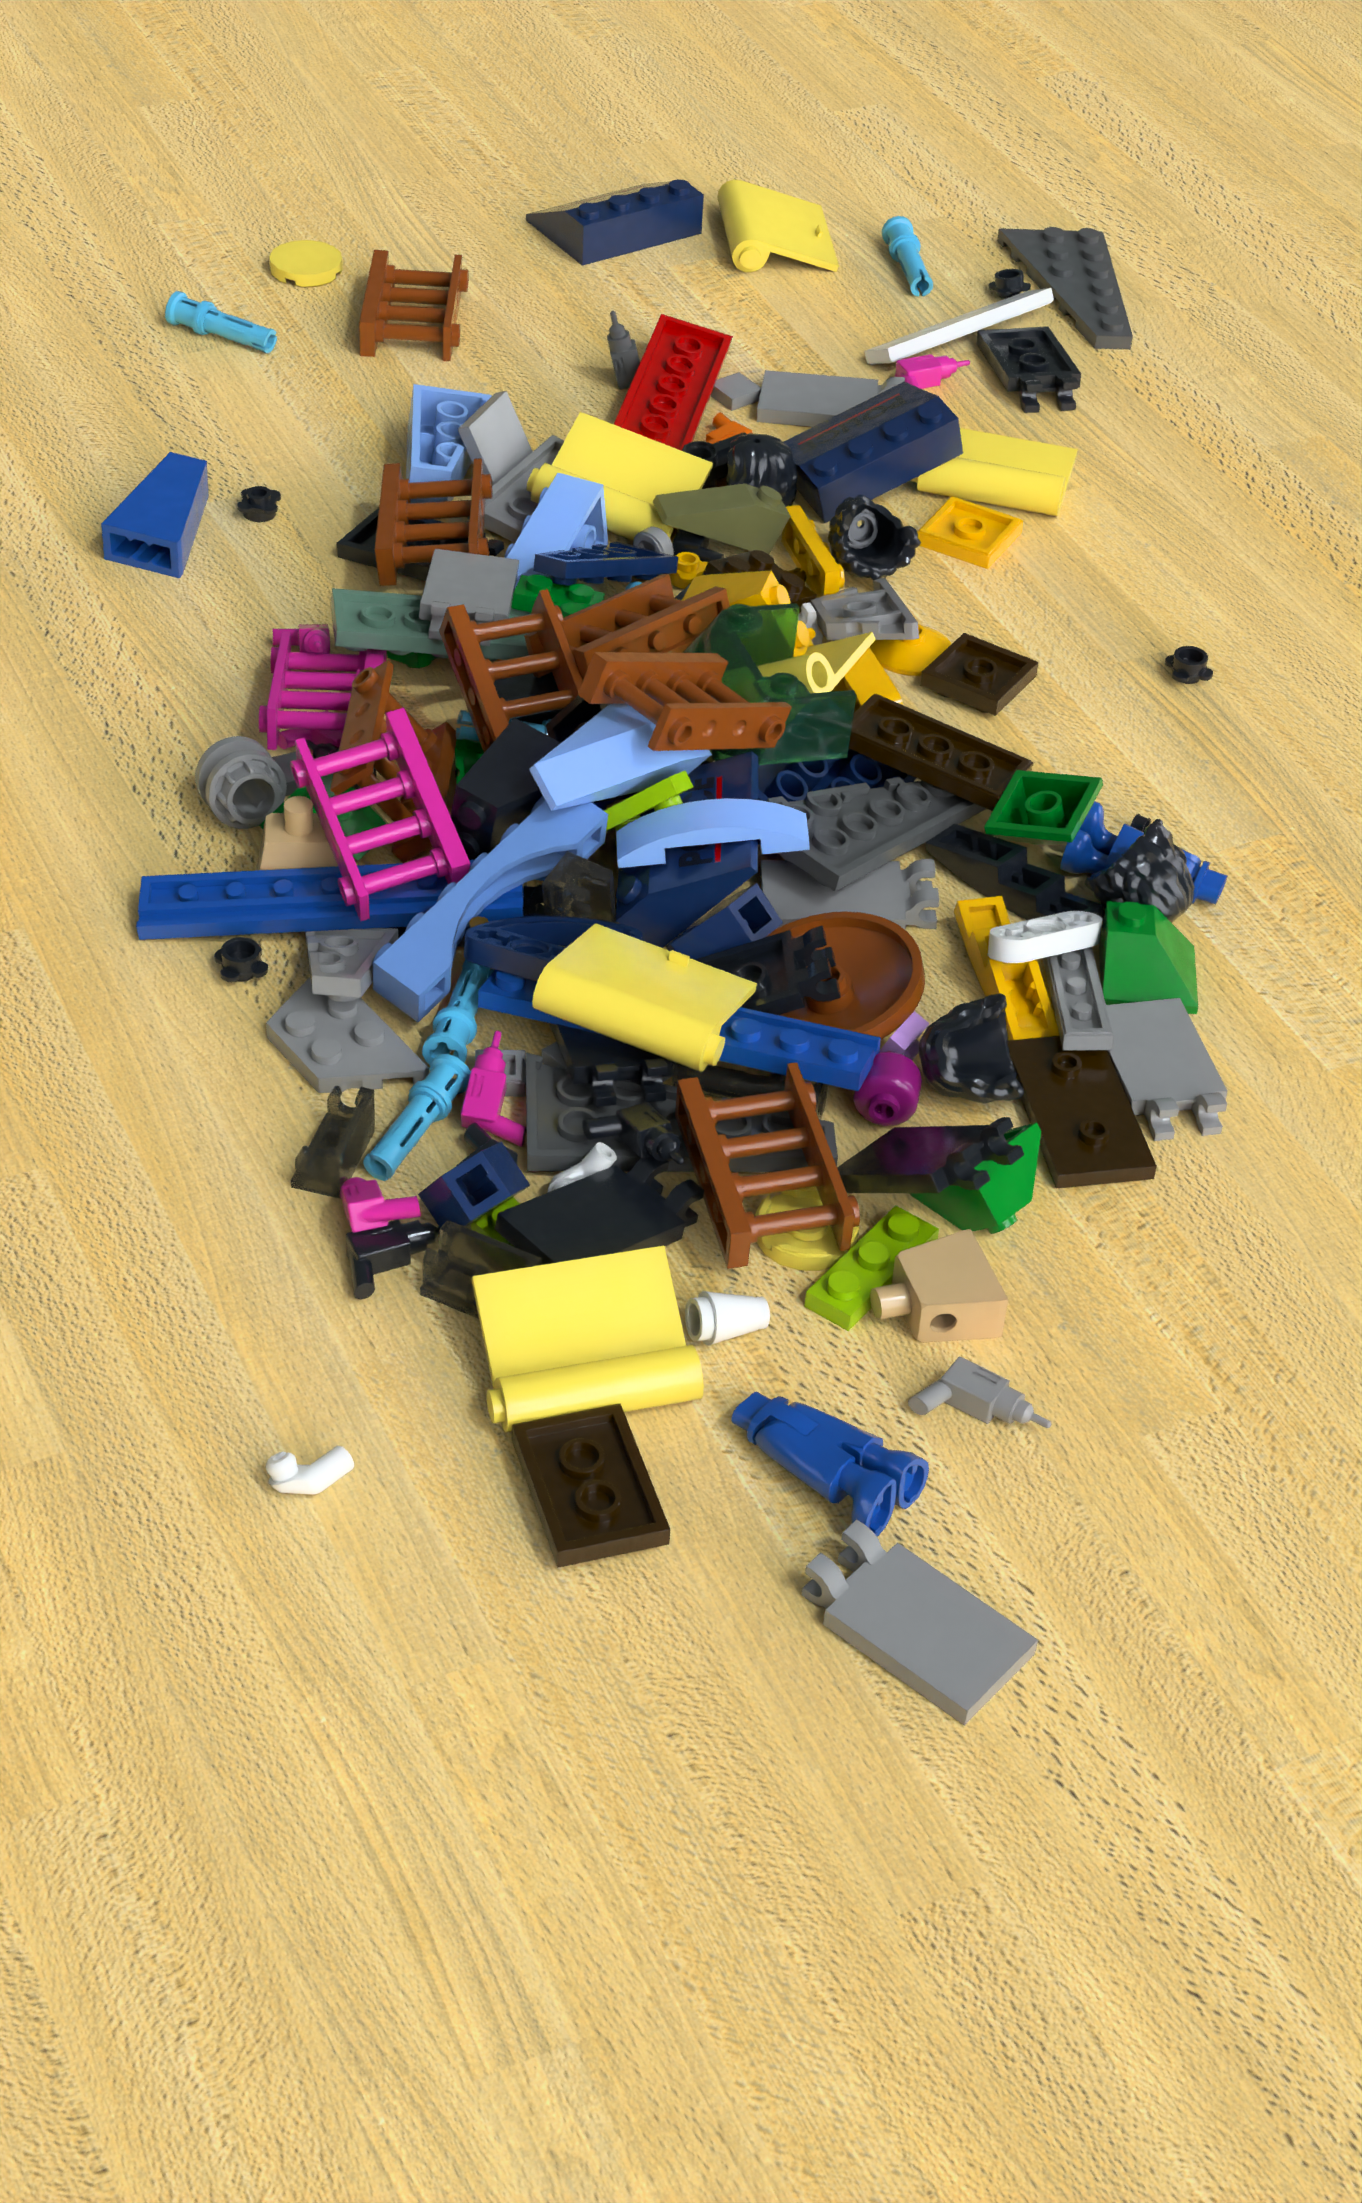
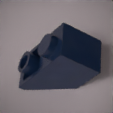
(731, 923)
(474, 1187)

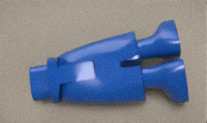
(1097, 849)
(834, 1457)

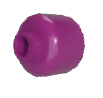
(890, 1090)

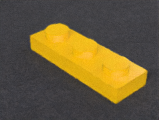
(811, 554)

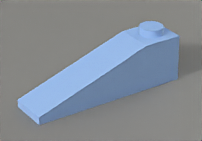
(608, 760)

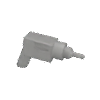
(976, 1394)

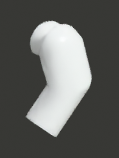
(598, 1159)
(308, 1479)

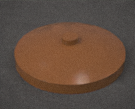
(875, 969)

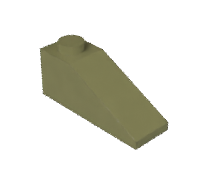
(730, 514)

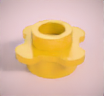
(687, 568)

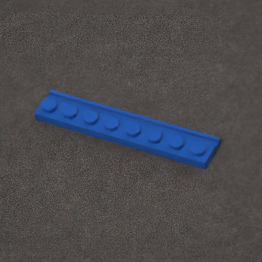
(285, 903)
(751, 1037)

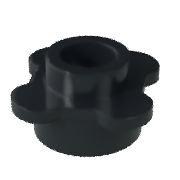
(1009, 283)
(259, 503)
(1189, 665)
(240, 960)

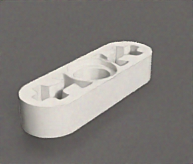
(1044, 936)

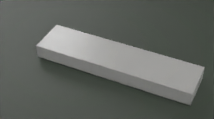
(1078, 1001)

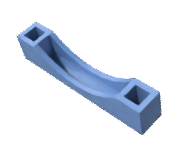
(418, 966)

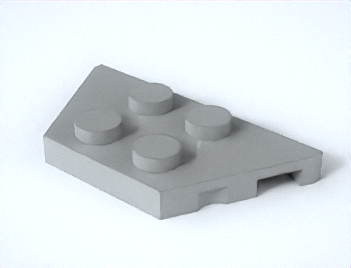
(857, 613)
(340, 1043)

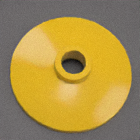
(910, 656)

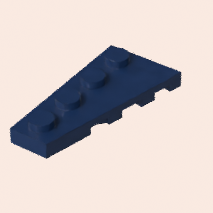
(615, 562)

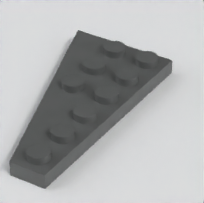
(1080, 278)
(865, 828)
(558, 1140)

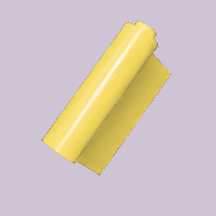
(770, 221)
(628, 467)
(1004, 473)
(822, 664)
(642, 996)
(584, 1337)

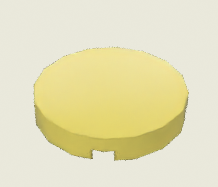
(306, 262)
(801, 1249)

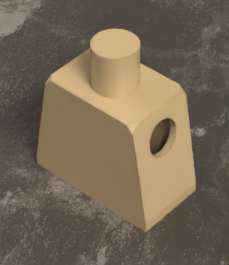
(294, 838)
(944, 1291)

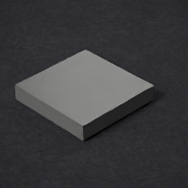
(495, 436)

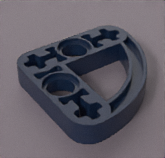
(528, 942)

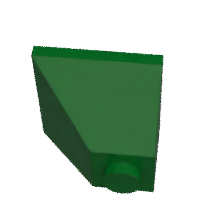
(1043, 807)
(1145, 957)
(999, 1199)

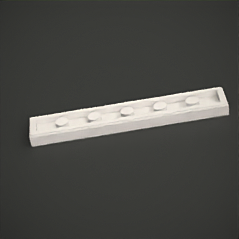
(958, 326)

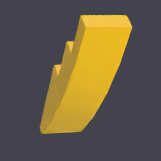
(1028, 1004)

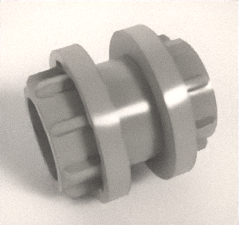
(240, 782)

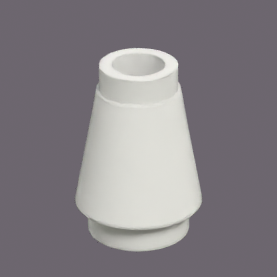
(723, 1316)

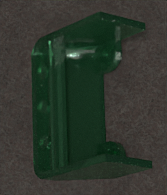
(765, 634)

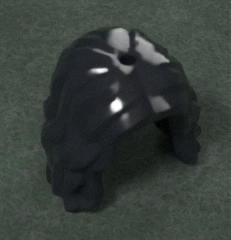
(763, 462)
(874, 547)
(1149, 874)
(970, 1054)

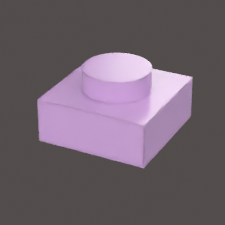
(905, 1037)

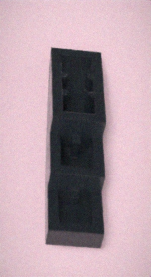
(1002, 870)

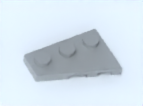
(343, 960)

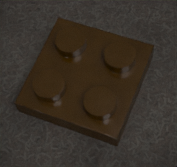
(979, 674)

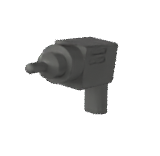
(623, 353)

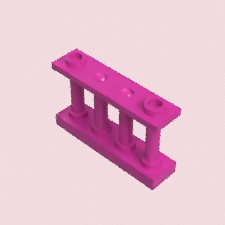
(273, 716)
(412, 781)

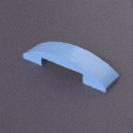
(711, 822)

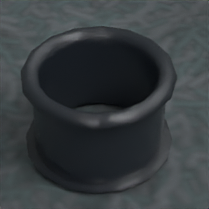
(1140, 822)

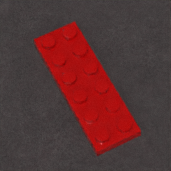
(674, 382)

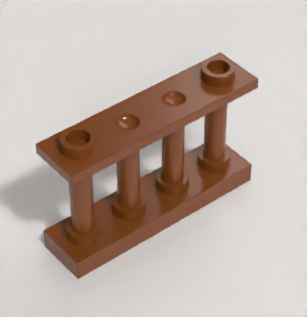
(382, 291)
(397, 510)
(637, 622)
(477, 675)
(683, 700)
(365, 724)
(726, 1190)

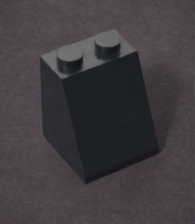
(499, 788)

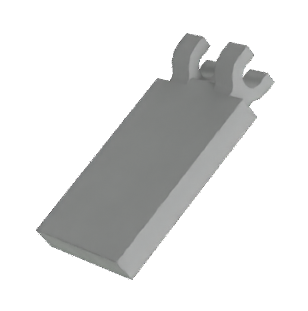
(813, 398)
(476, 580)
(883, 892)
(1165, 1066)
(917, 1623)

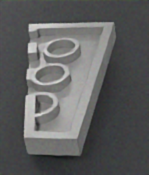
(511, 499)

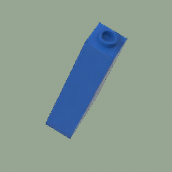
(159, 517)

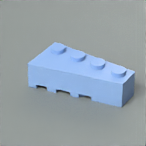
(433, 437)
(566, 518)

